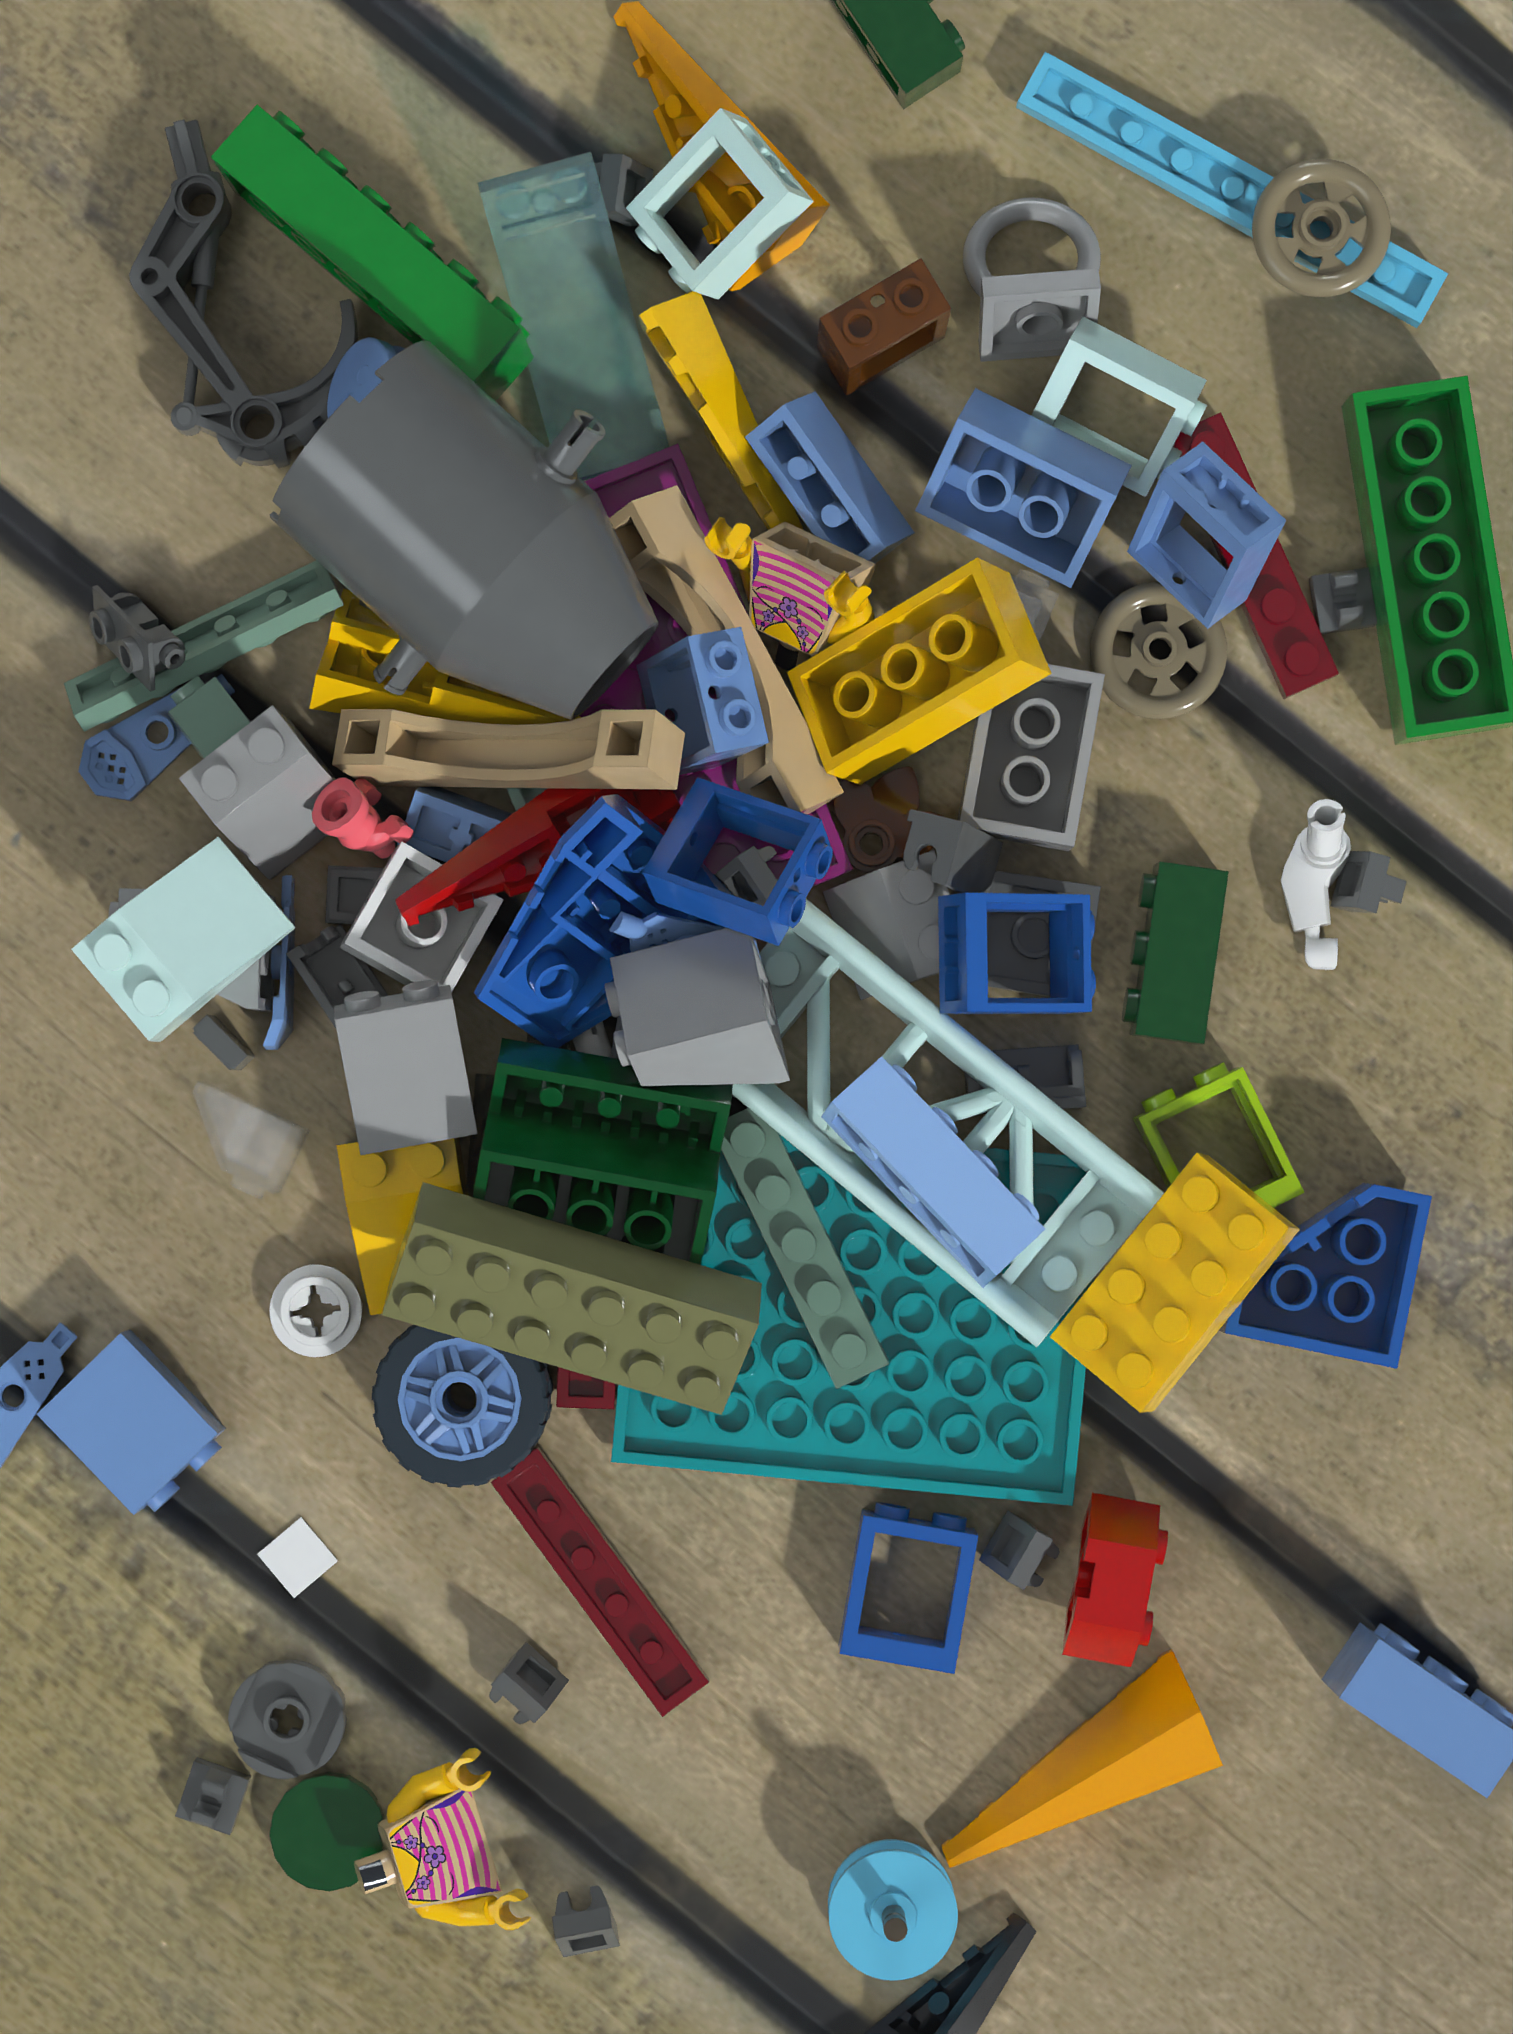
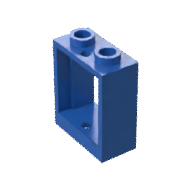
(694, 832)
(965, 959)
(896, 1646)

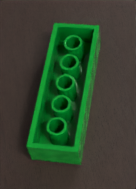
(370, 251)
(1430, 559)

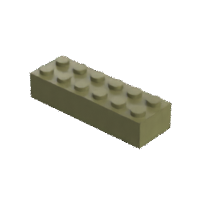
(573, 1299)

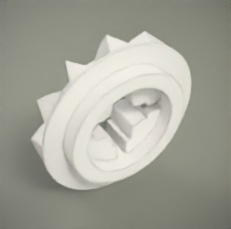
(299, 1332)

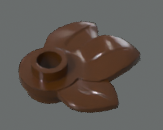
(881, 812)

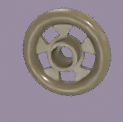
(1284, 197)
(1165, 698)

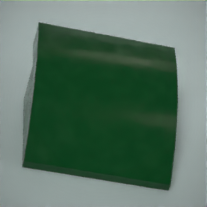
(599, 1151)

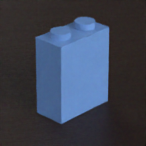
(133, 1423)

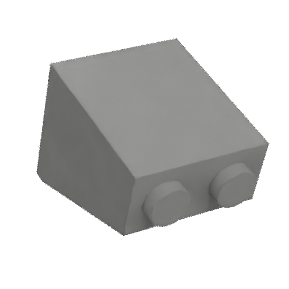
(263, 791)
(697, 1013)
(404, 1067)

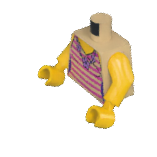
(797, 586)
(440, 1851)

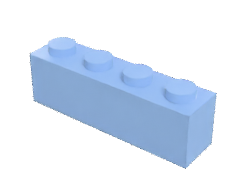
(933, 1170)

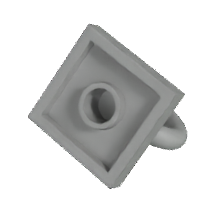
(1032, 311)

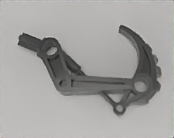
(187, 248)

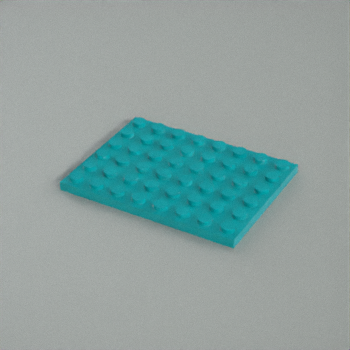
(950, 1414)

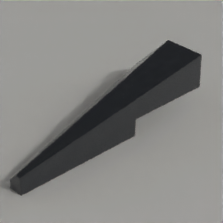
(967, 1993)

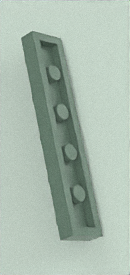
(210, 643)
(802, 1249)

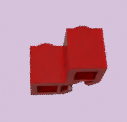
(1114, 1580)

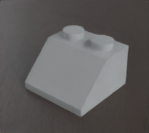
(893, 916)

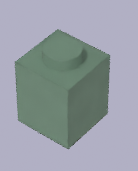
(206, 714)

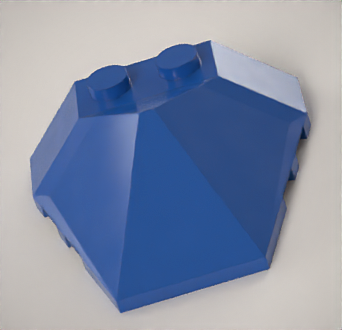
(560, 945)

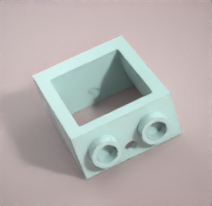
(780, 207)
(1137, 368)

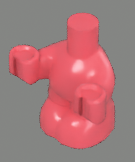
(347, 813)

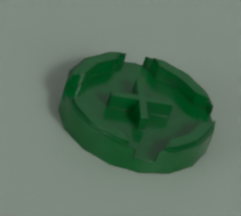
(324, 1829)

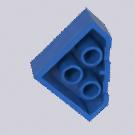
(1342, 1279)

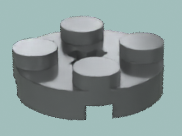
(318, 1704)

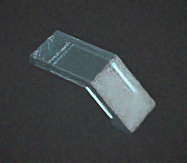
(575, 306)

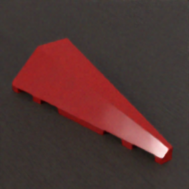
(519, 847)

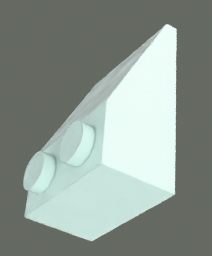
(183, 940)

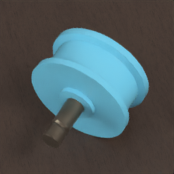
(892, 1909)

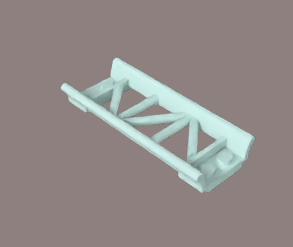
(1079, 1233)

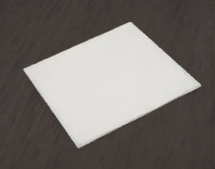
(297, 1557)

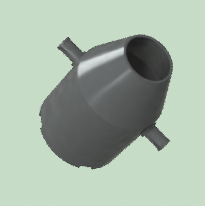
(469, 538)

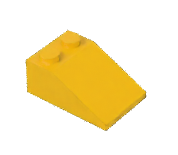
(381, 1199)

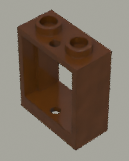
(870, 340)

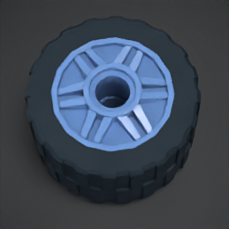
(440, 1437)

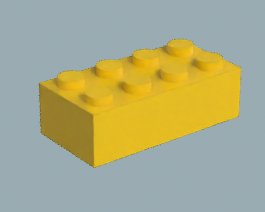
(918, 672)
(1174, 1283)

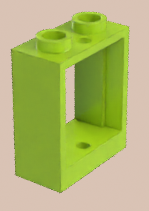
(1209, 1083)

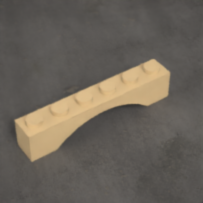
(693, 588)
(585, 753)

